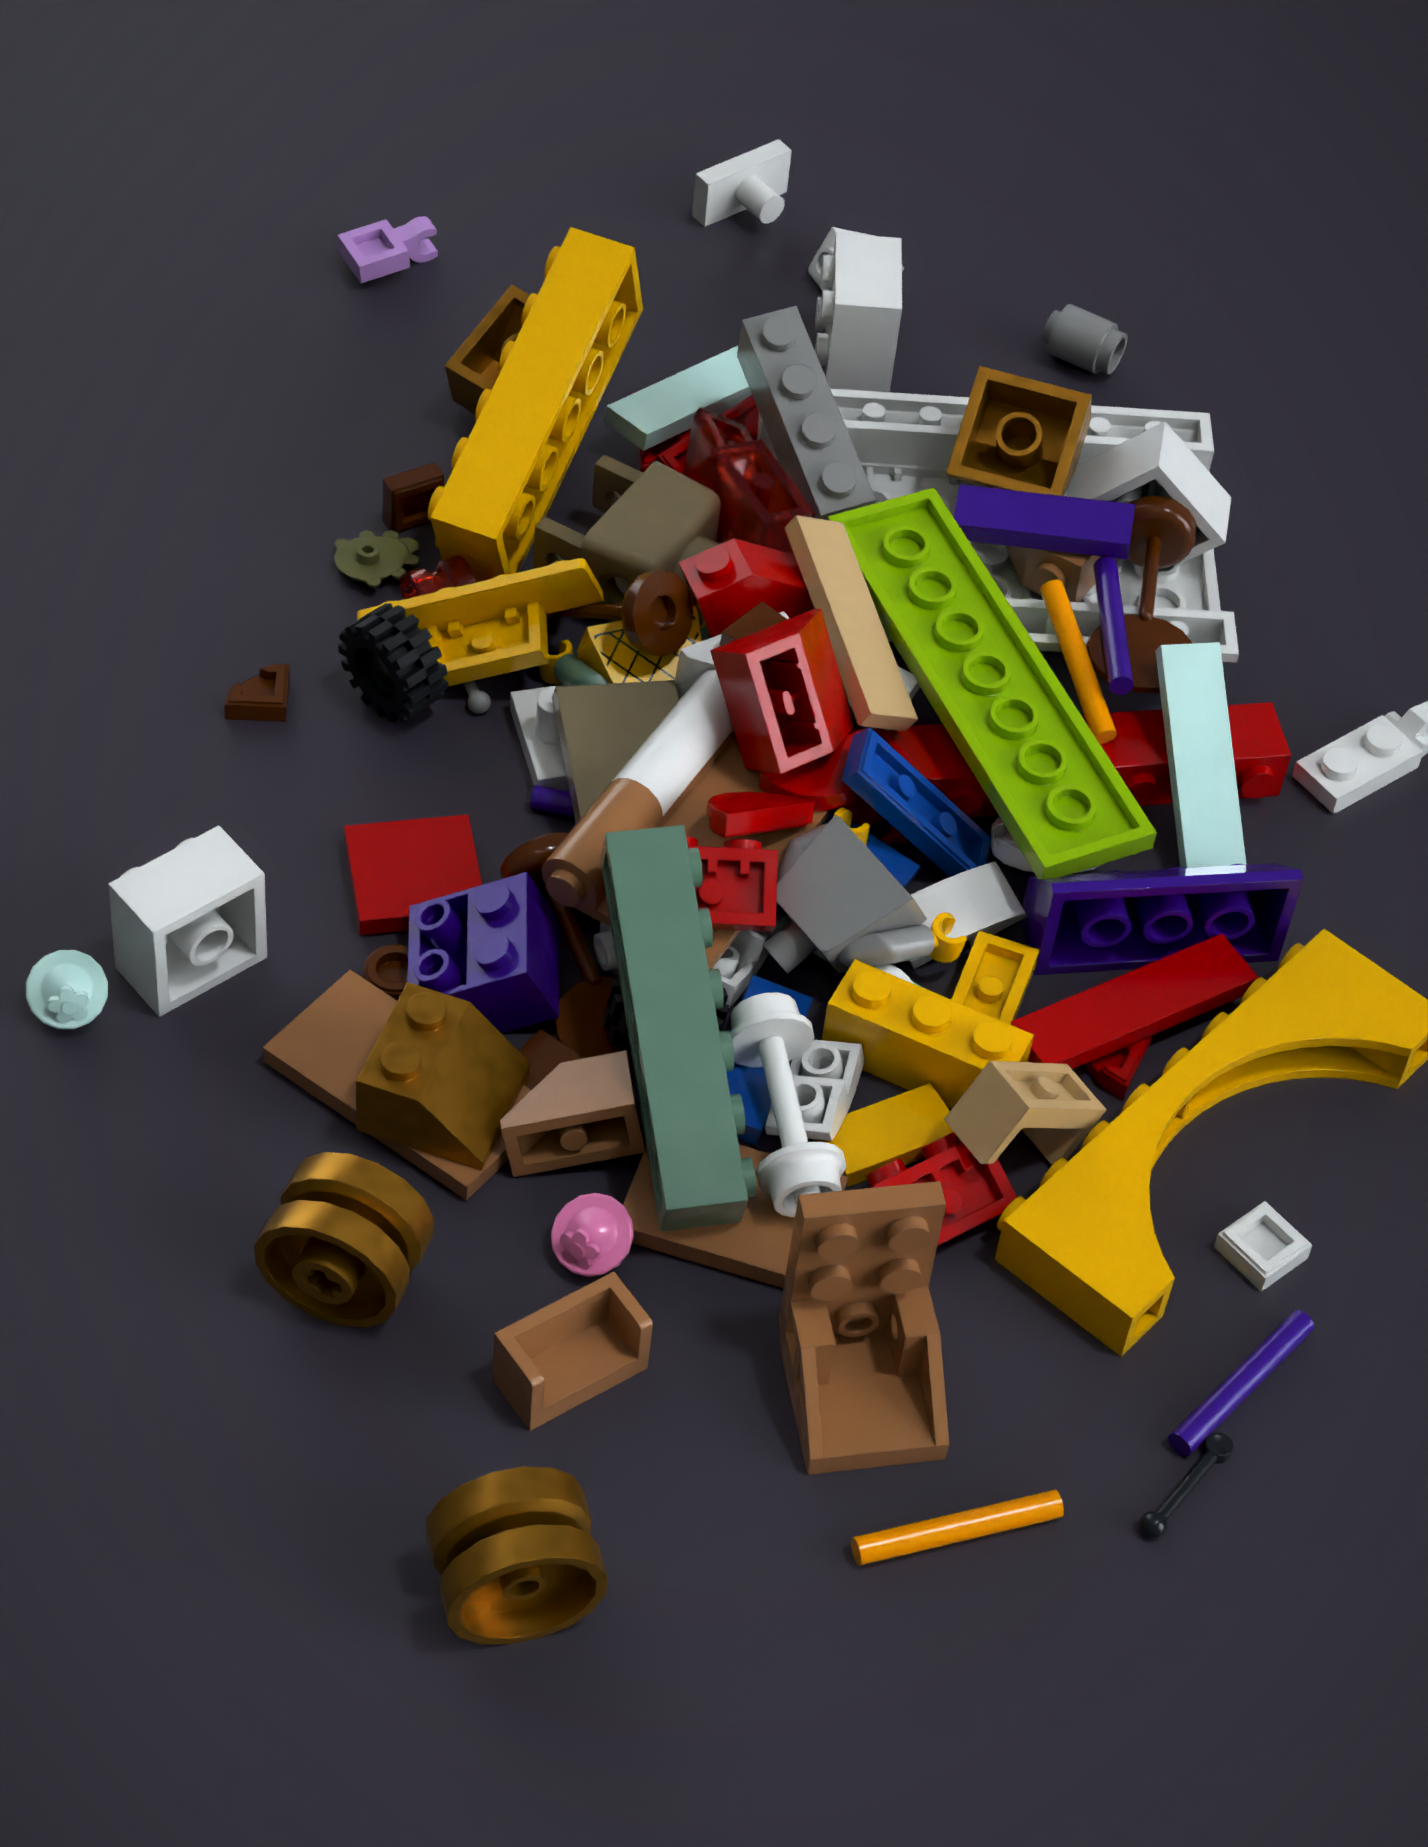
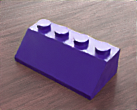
(1145, 915)

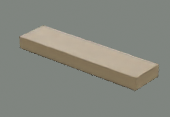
(852, 622)

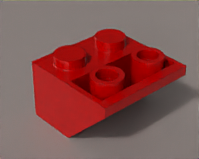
(784, 693)

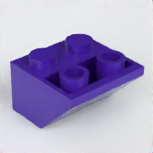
(490, 949)

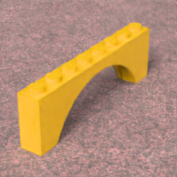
(1090, 1226)

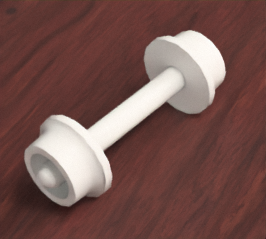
(769, 1035)

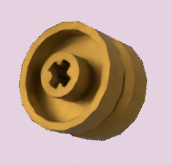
(344, 1239)
(515, 1555)

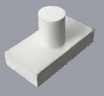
(744, 183)
(539, 736)

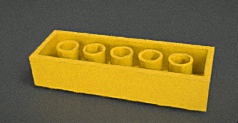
(538, 405)

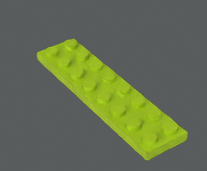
(993, 688)

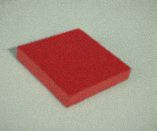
(406, 865)

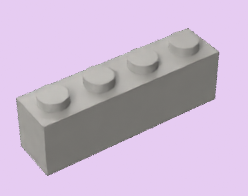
(801, 413)

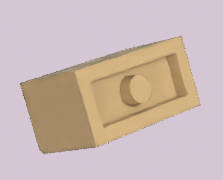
(1026, 1096)

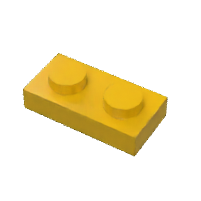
(996, 976)

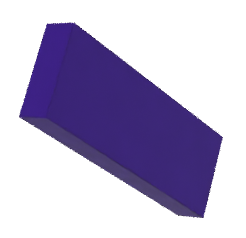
(1045, 521)

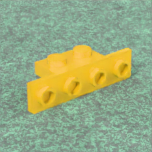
(500, 620)

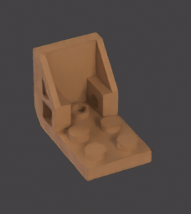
(864, 1328)

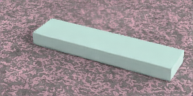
(670, 404)
(1200, 755)

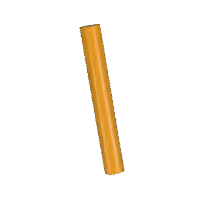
(1078, 661)
(957, 1527)

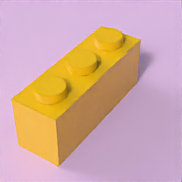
(918, 1034)

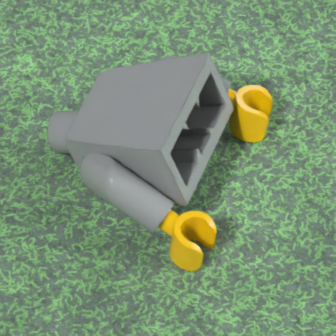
(850, 905)

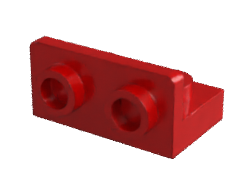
(738, 884)
(970, 1189)

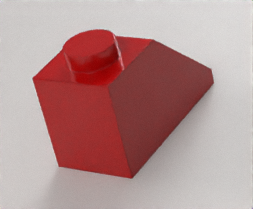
(737, 577)

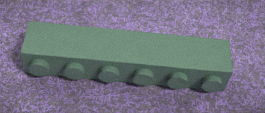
(675, 1030)

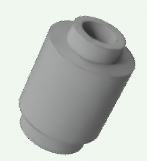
(1084, 339)

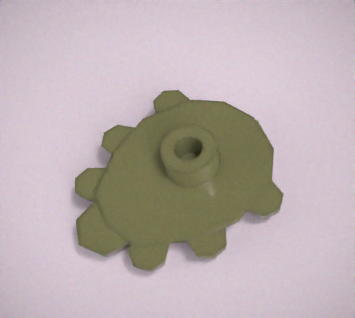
(375, 557)

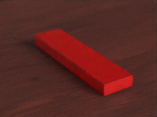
(1137, 1004)

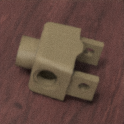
(648, 528)

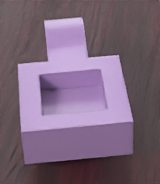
(383, 250)

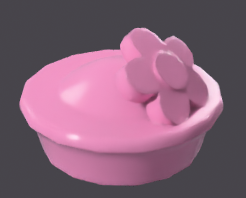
(592, 1234)

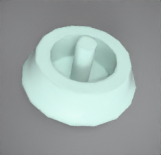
(66, 989)

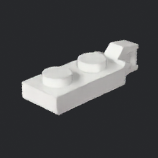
(1365, 758)

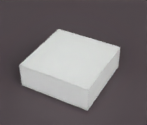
(1263, 1246)

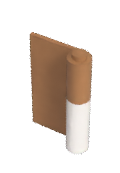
(665, 785)

